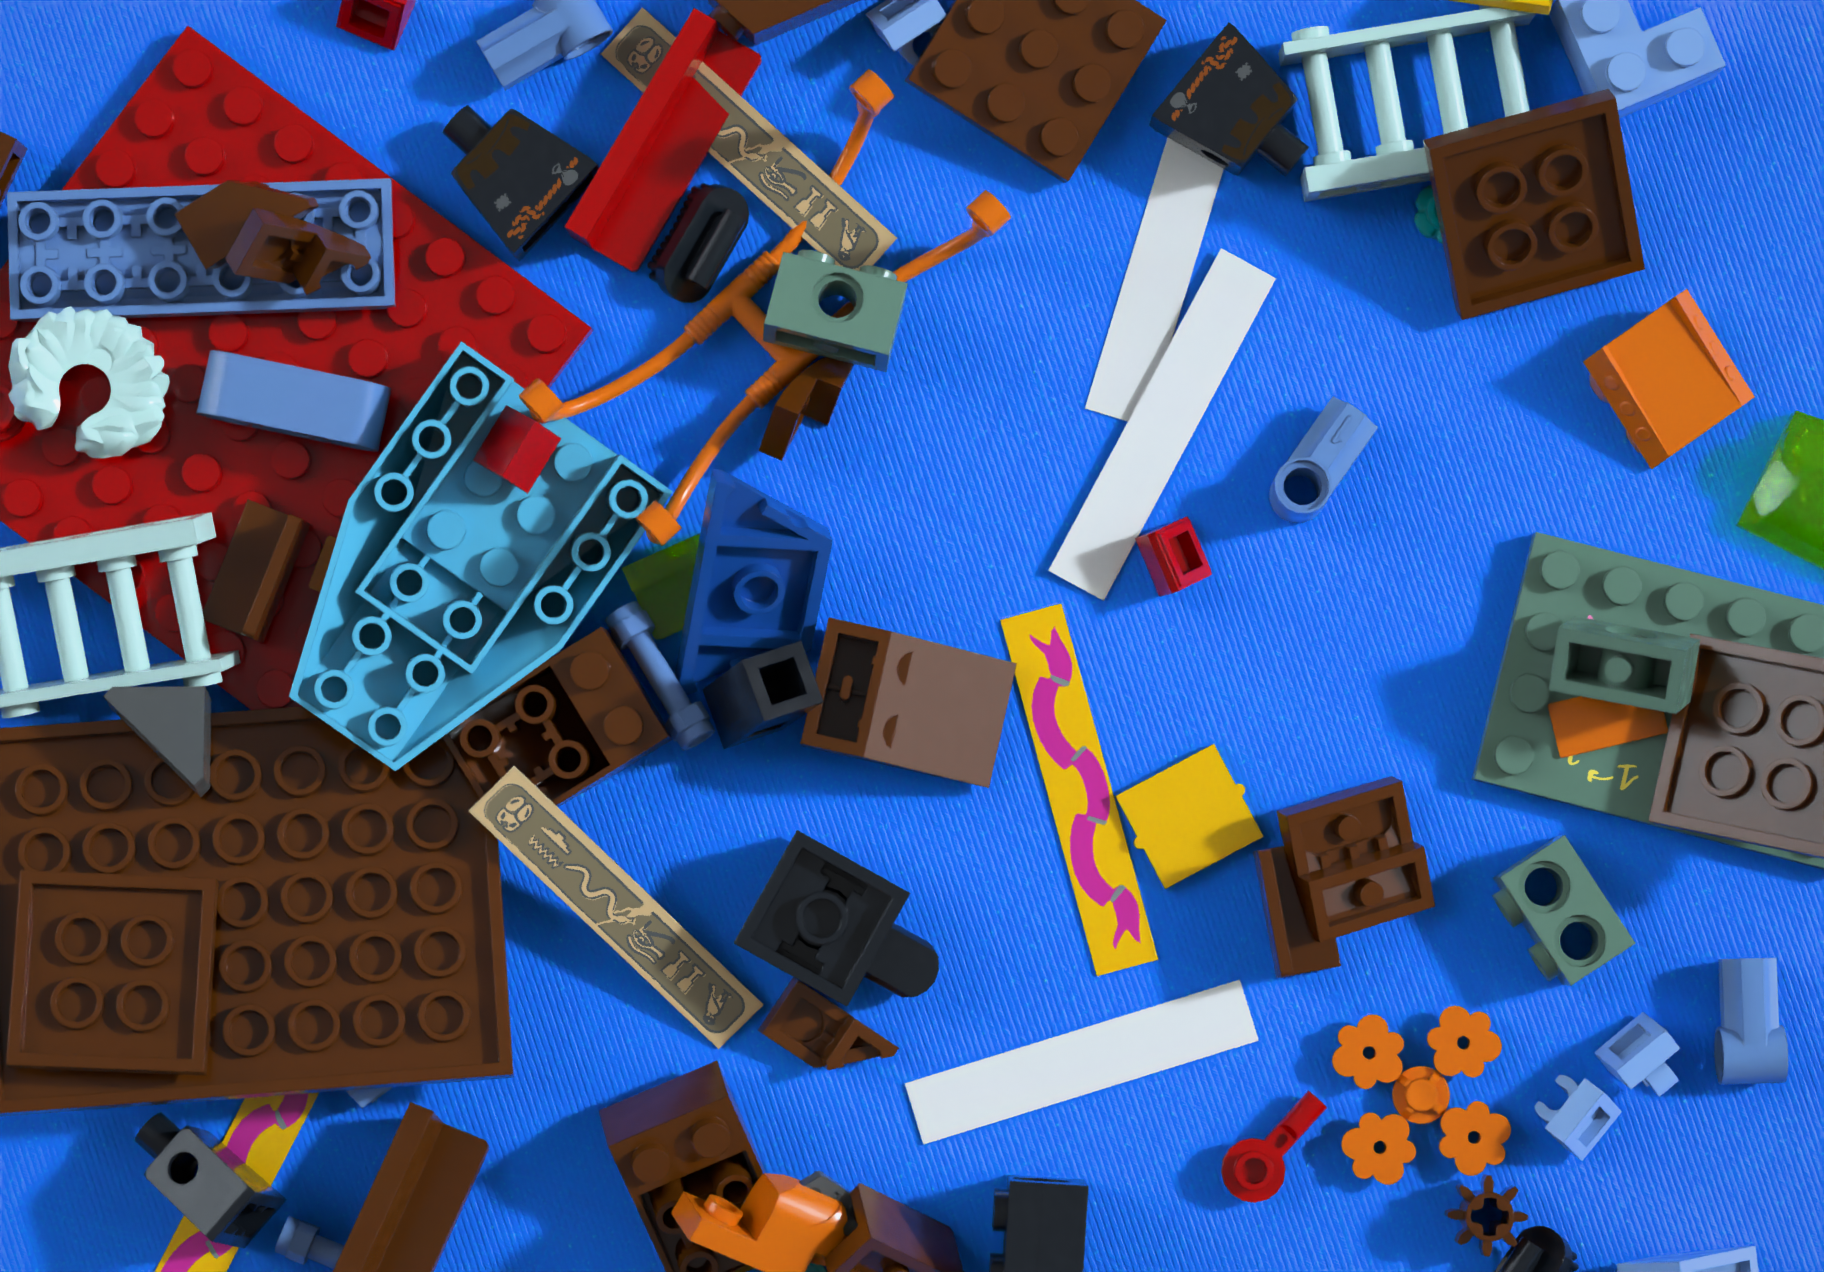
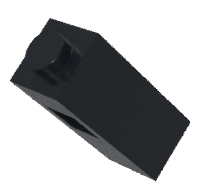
(762, 695)

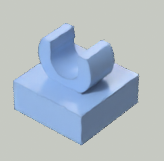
(903, 20)
(1640, 1055)
(1581, 1118)

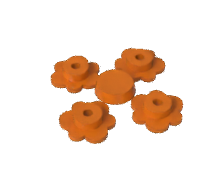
(1421, 1095)

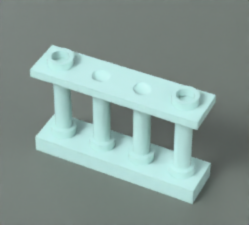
(1396, 158)
(115, 555)

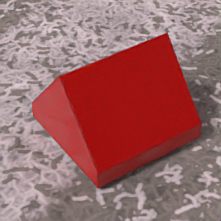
(376, 19)
(517, 449)
(1173, 556)

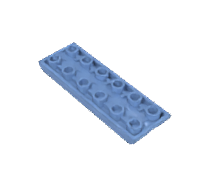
(135, 260)

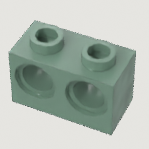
(1575, 901)

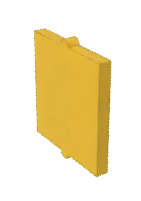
(1189, 816)

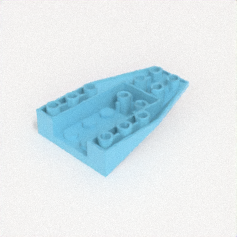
(455, 576)

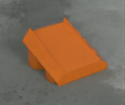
(1667, 379)

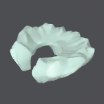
(99, 340)

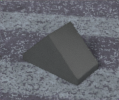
(173, 724)

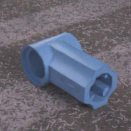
(542, 37)
(1323, 458)
(1750, 1041)

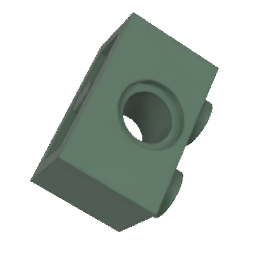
(860, 337)
(1624, 664)

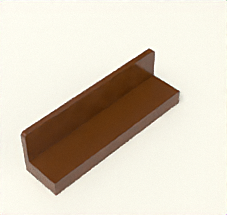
(414, 1197)

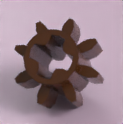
(1498, 1228)

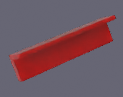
(660, 145)

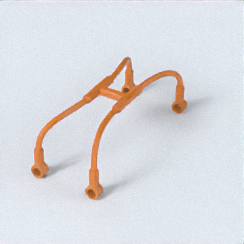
(736, 301)

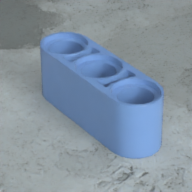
(293, 400)

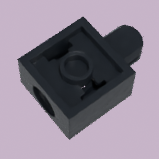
(836, 925)
(1040, 1224)

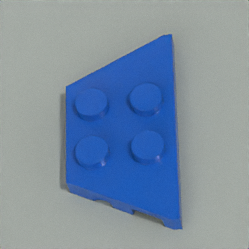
(751, 582)

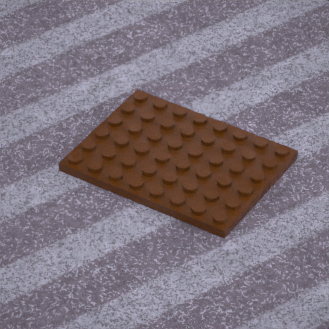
(347, 905)

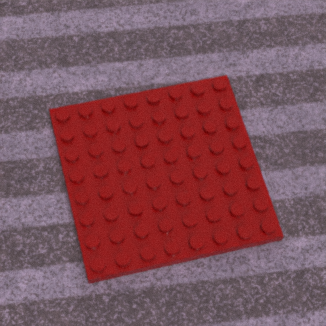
(212, 123)

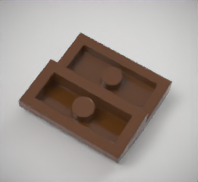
(1355, 859)

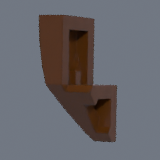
(220, 214)
(290, 250)
(808, 395)
(821, 1030)

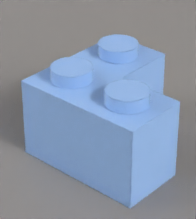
(1635, 64)

